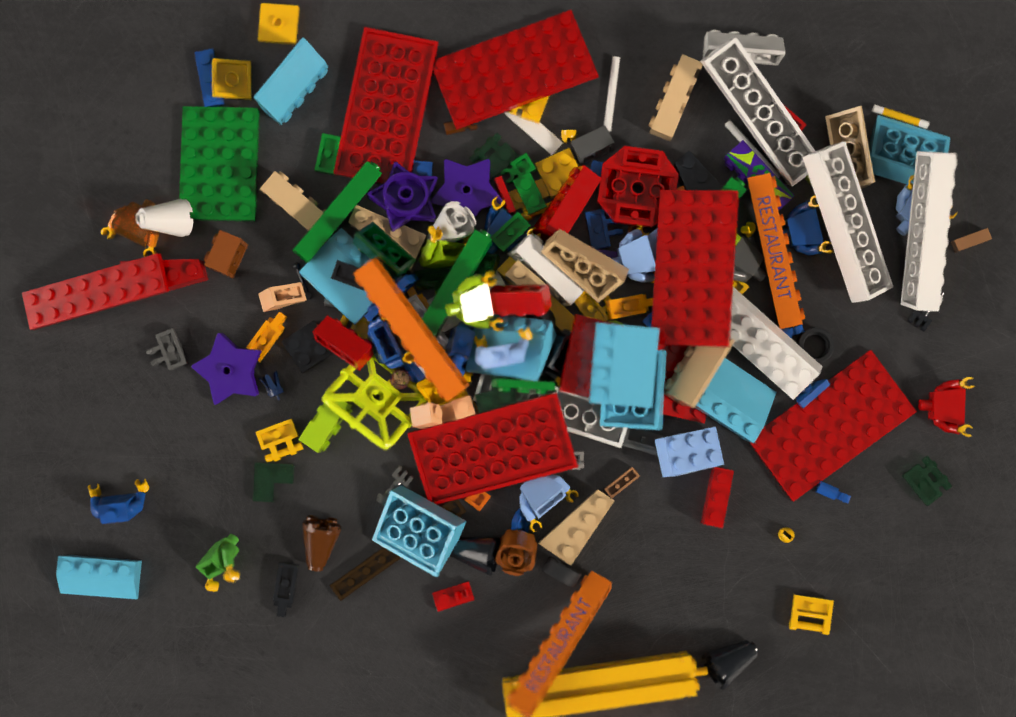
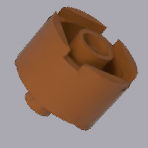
(516, 552)

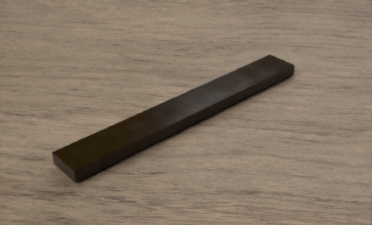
(378, 562)

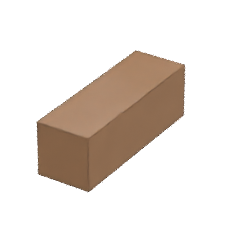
(971, 240)
(621, 482)

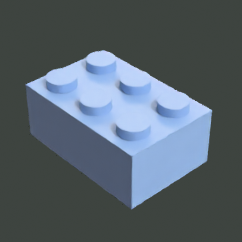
(689, 452)

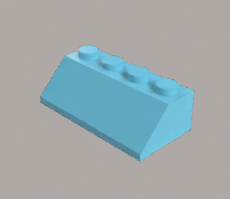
(98, 576)

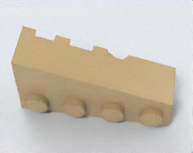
(676, 97)
(292, 199)
(406, 237)
(585, 265)
(575, 530)

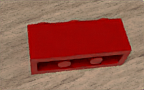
(520, 299)
(343, 342)
(717, 497)

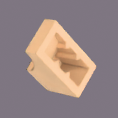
(282, 296)
(458, 409)
(426, 415)

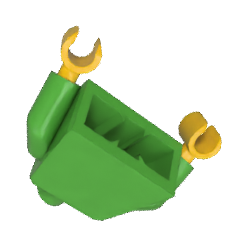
(218, 560)

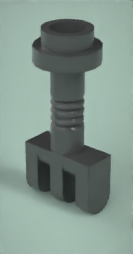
(399, 479)

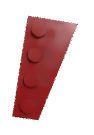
(568, 203)
(183, 272)

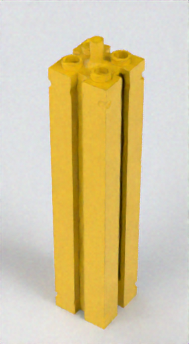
(615, 684)

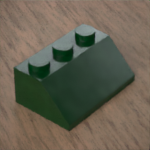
(378, 244)

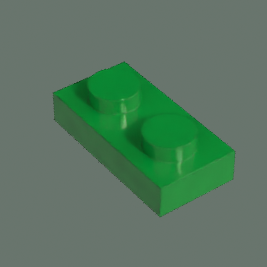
(327, 154)
(529, 193)
(510, 232)

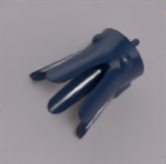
(271, 388)

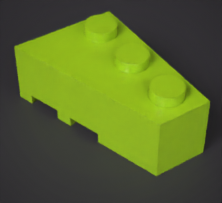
(323, 427)

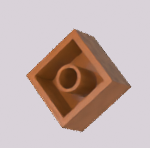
(225, 254)

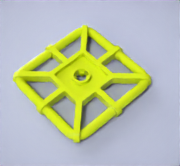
(377, 409)

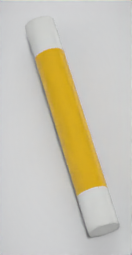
(900, 116)

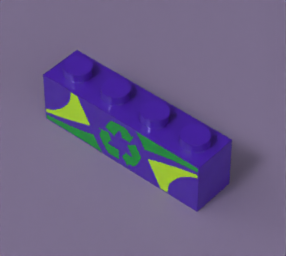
(748, 164)

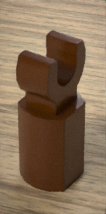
(450, 128)

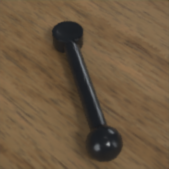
(296, 265)

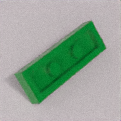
(523, 386)

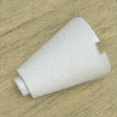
(167, 218)
(454, 222)

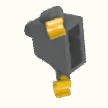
(748, 256)

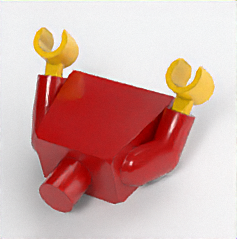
(947, 406)

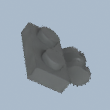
(171, 350)

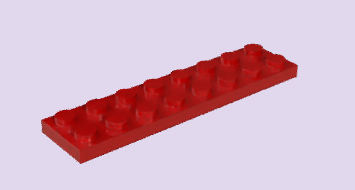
(95, 291)

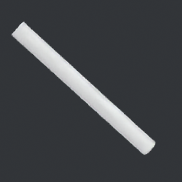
(611, 92)
(739, 135)

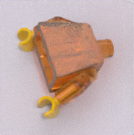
(124, 223)

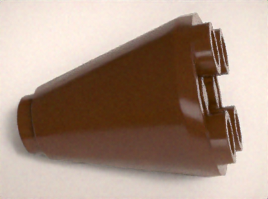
(319, 540)

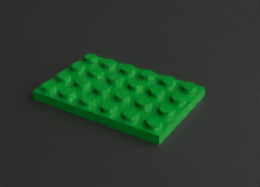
(220, 162)

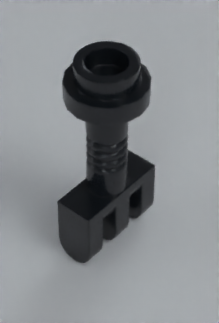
(922, 317)

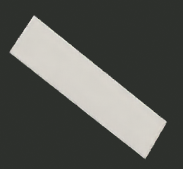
(537, 132)

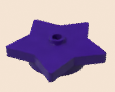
(460, 176)
(405, 184)
(241, 365)

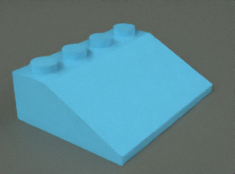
(291, 82)
(895, 148)
(318, 272)
(536, 352)
(624, 365)
(737, 401)
(639, 416)
(418, 530)

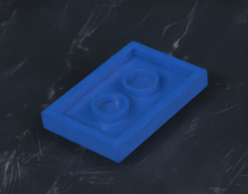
(404, 284)

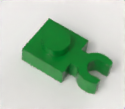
(521, 166)

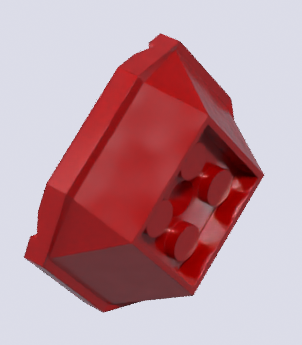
(630, 168)

